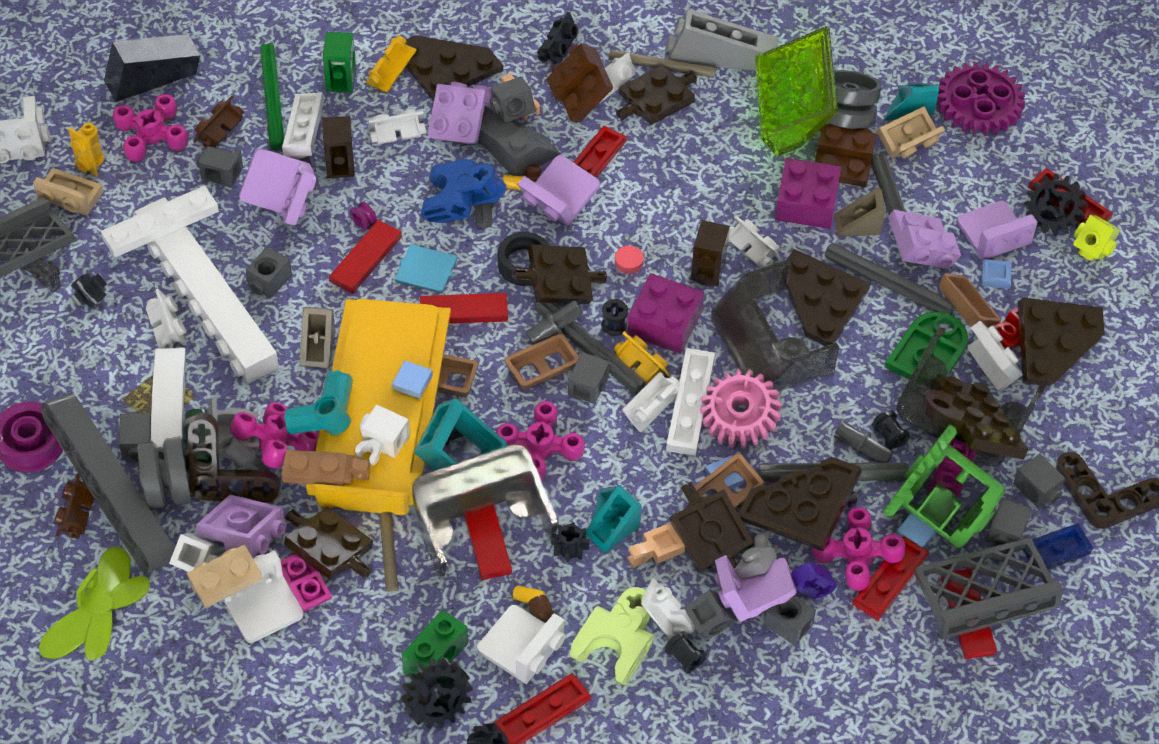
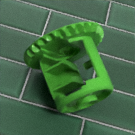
(941, 502)

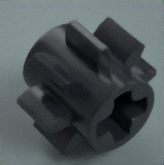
(88, 290)
(570, 549)
(487, 735)

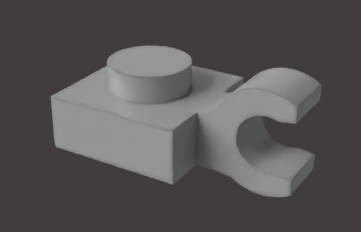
(757, 559)

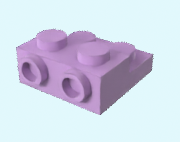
(923, 240)
(243, 522)

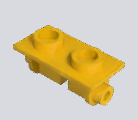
(391, 65)
(86, 148)
(634, 351)

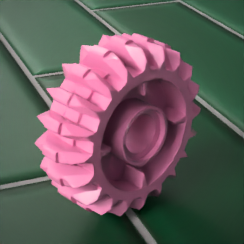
(745, 425)

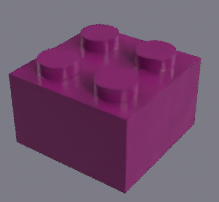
(807, 193)
(665, 313)

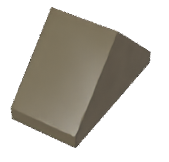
(862, 216)
(317, 337)

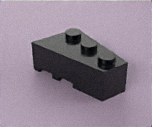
(148, 64)

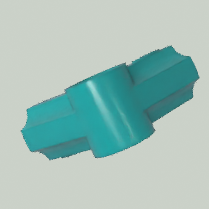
(327, 412)

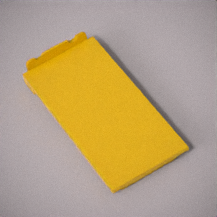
(371, 349)

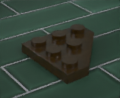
(449, 62)
(823, 297)
(1055, 337)
(803, 503)

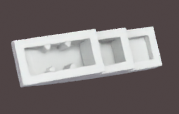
(168, 395)

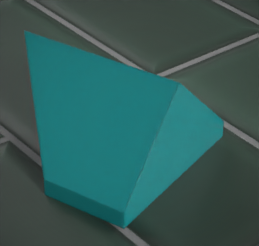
(912, 98)
(614, 517)

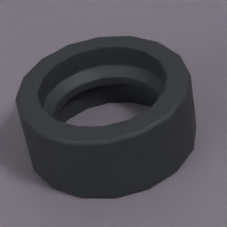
(512, 243)

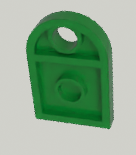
(918, 336)

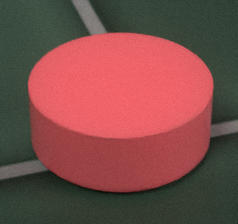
(629, 259)

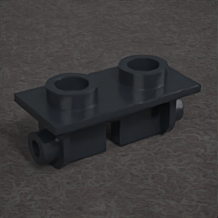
(559, 40)

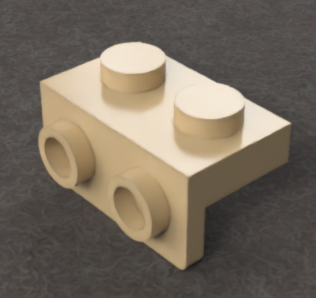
(909, 132)
(68, 191)
(224, 575)

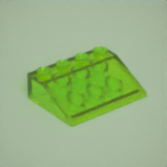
(796, 90)

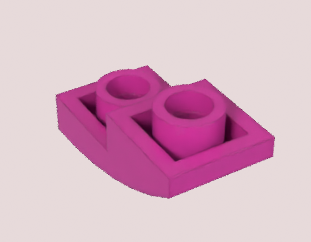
(949, 470)
(304, 582)

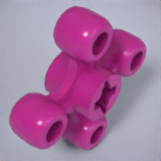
(150, 127)
(545, 416)
(272, 434)
(857, 572)

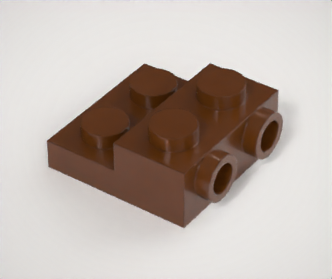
(580, 81)
(849, 149)

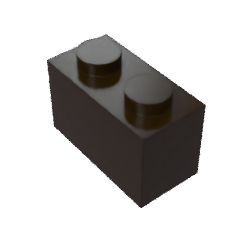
(338, 147)
(709, 253)

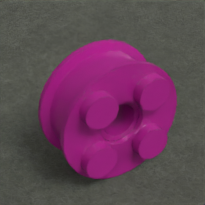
(25, 453)

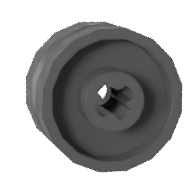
(855, 99)
(158, 473)

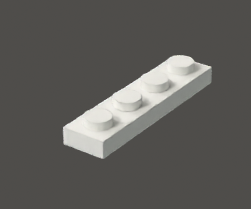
(303, 125)
(159, 221)
(686, 416)

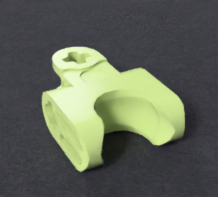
(619, 630)

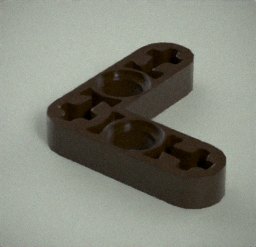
(212, 474)
(1106, 503)

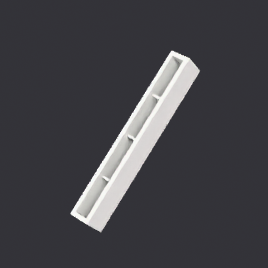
(214, 302)

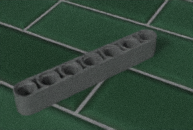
(108, 482)

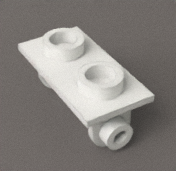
(619, 72)
(406, 123)
(762, 248)
(163, 311)
(651, 401)
(666, 610)

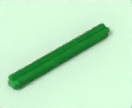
(272, 96)

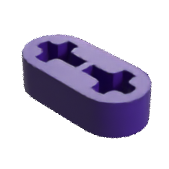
(813, 580)

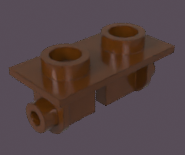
(223, 115)
(70, 517)

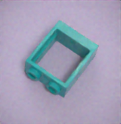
(438, 430)

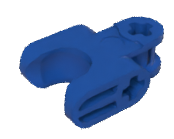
(462, 187)

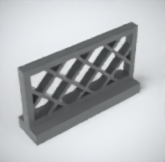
(21, 226)
(993, 610)

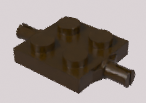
(656, 95)
(559, 274)
(710, 528)
(328, 543)

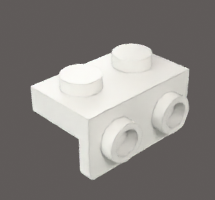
(994, 360)

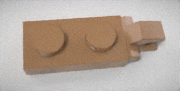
(323, 468)

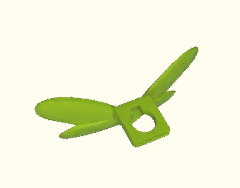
(92, 622)

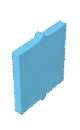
(426, 268)

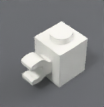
(383, 433)
(192, 551)

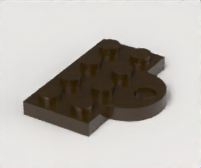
(974, 415)

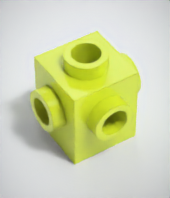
(1105, 238)

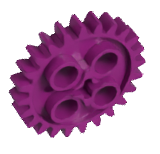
(980, 98)

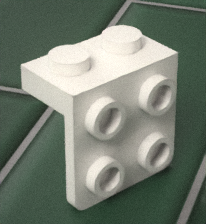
(24, 136)
(266, 604)
(522, 642)

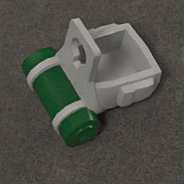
(224, 420)

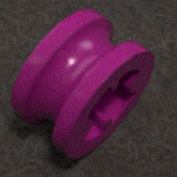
(363, 215)

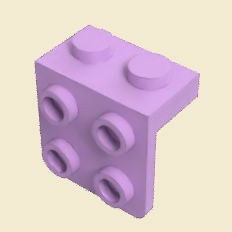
(458, 112)
(278, 184)
(560, 190)
(996, 229)
(756, 593)

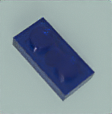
(1062, 546)

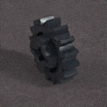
(1067, 200)
(451, 688)

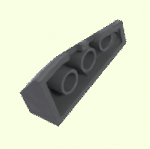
(514, 143)

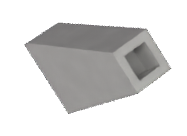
(716, 42)

